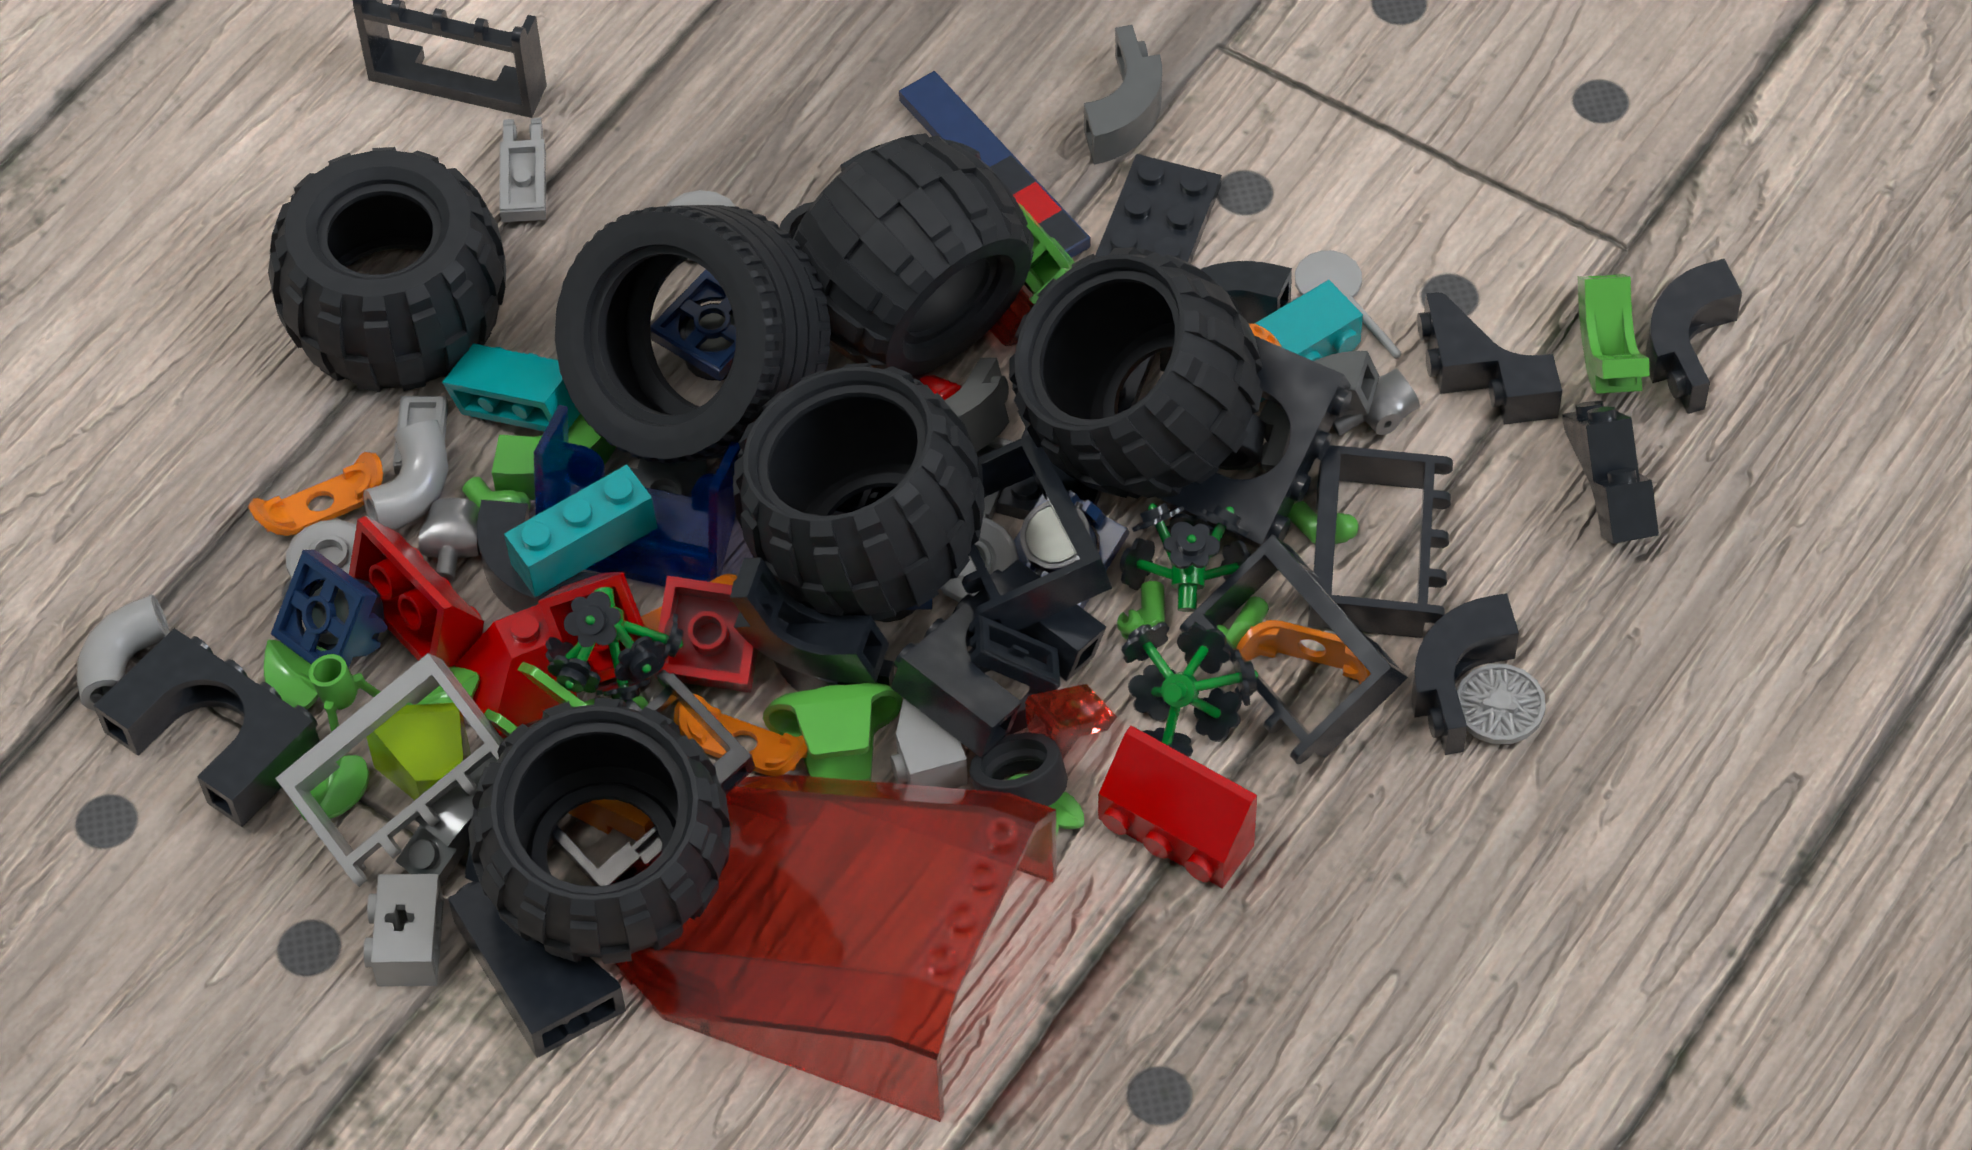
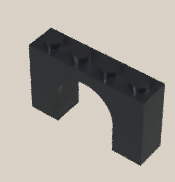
(1312, 401)
(187, 676)
(956, 693)

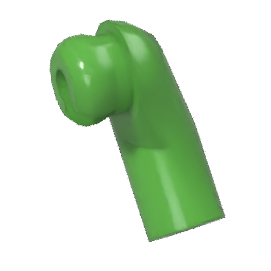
(477, 490)
(1306, 521)
(1151, 610)
(1251, 614)

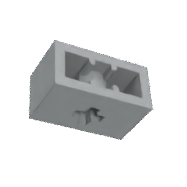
(409, 955)

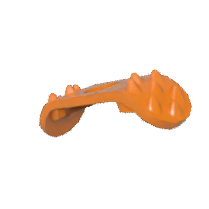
(292, 513)
(1285, 638)
(772, 755)

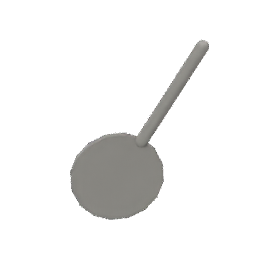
(1346, 277)

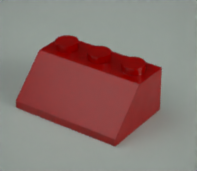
(416, 600)
(1178, 808)

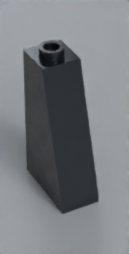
(543, 993)

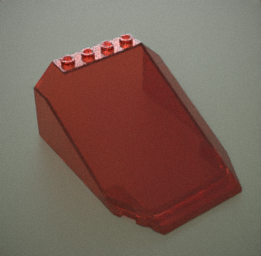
(847, 926)

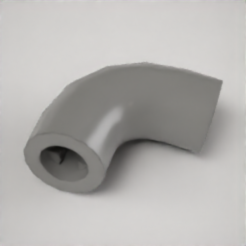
(419, 480)
(115, 643)

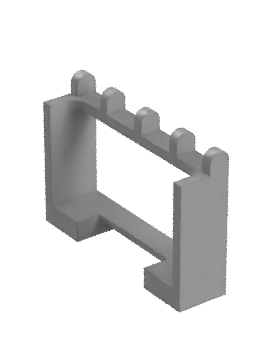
(321, 762)

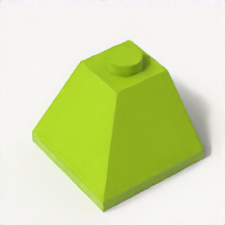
(419, 746)

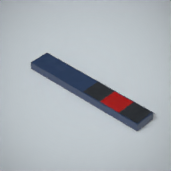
(951, 119)

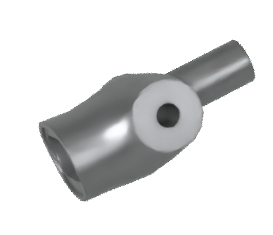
(1390, 404)
(450, 534)

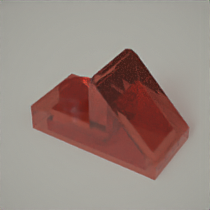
(1067, 715)

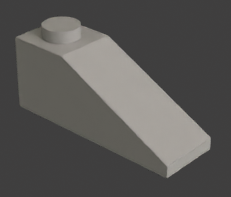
(926, 752)

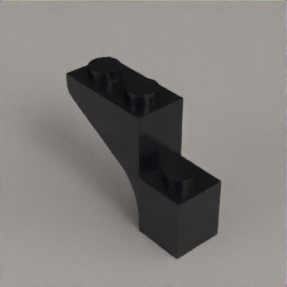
(1468, 360)
(1608, 456)

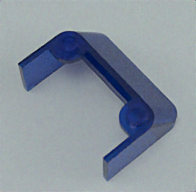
(690, 530)

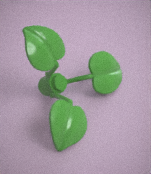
(335, 685)

